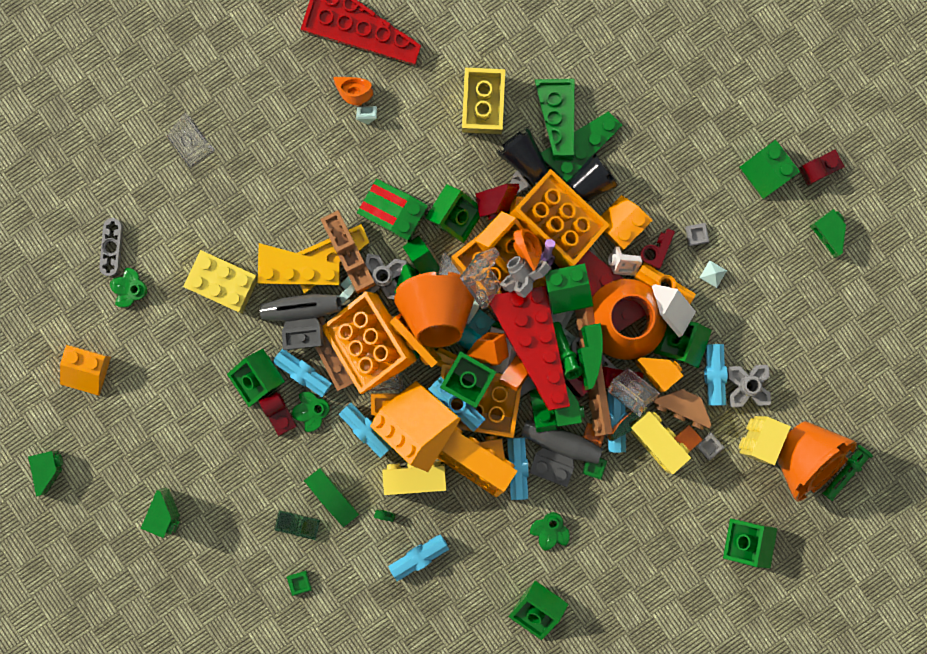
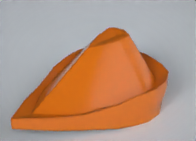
(354, 90)
(528, 247)

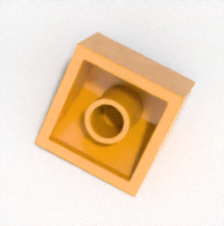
(625, 222)
(500, 235)
(83, 369)
(660, 372)

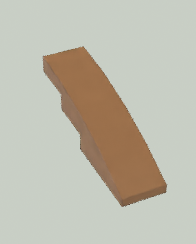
(347, 252)

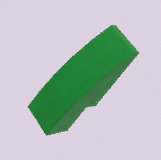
(591, 354)
(331, 497)

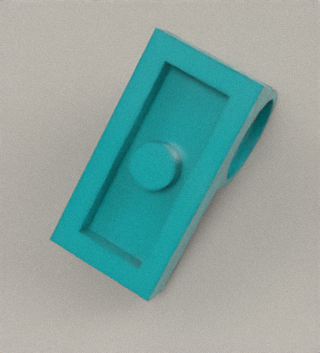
(475, 329)

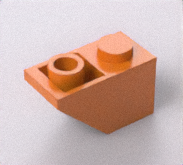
(490, 349)

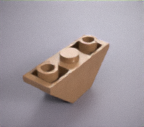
(684, 406)

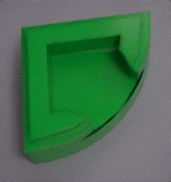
(384, 515)

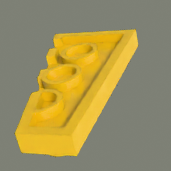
(326, 251)
(291, 268)

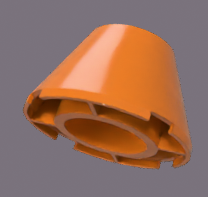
(435, 307)
(614, 343)
(812, 457)

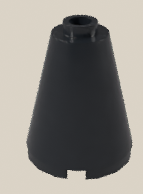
(524, 156)
(592, 179)

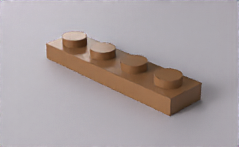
(333, 364)

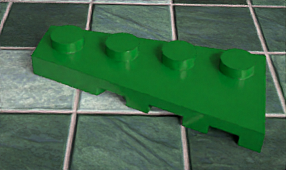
(558, 109)
(586, 142)

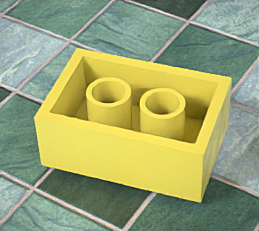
(483, 100)
(221, 281)
(764, 439)
(660, 442)
(413, 480)

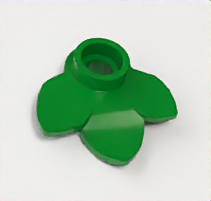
(126, 286)
(308, 412)
(549, 534)

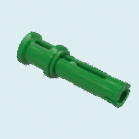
(567, 356)
(852, 463)

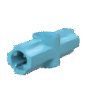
(302, 373)
(715, 374)
(616, 411)
(467, 413)
(362, 429)
(517, 456)
(418, 557)

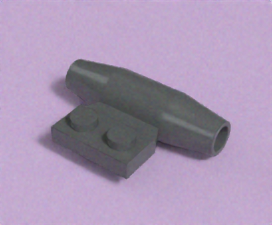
(301, 318)
(557, 453)

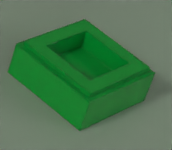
(595, 470)
(299, 583)

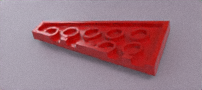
(360, 28)
(599, 274)
(533, 337)

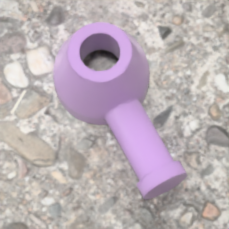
(547, 255)

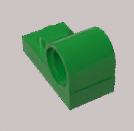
(543, 419)

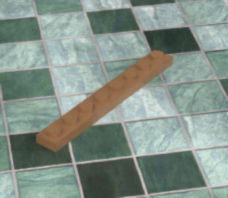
(597, 396)

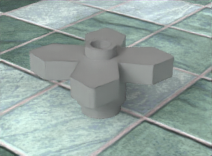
(392, 271)
(522, 276)
(756, 392)

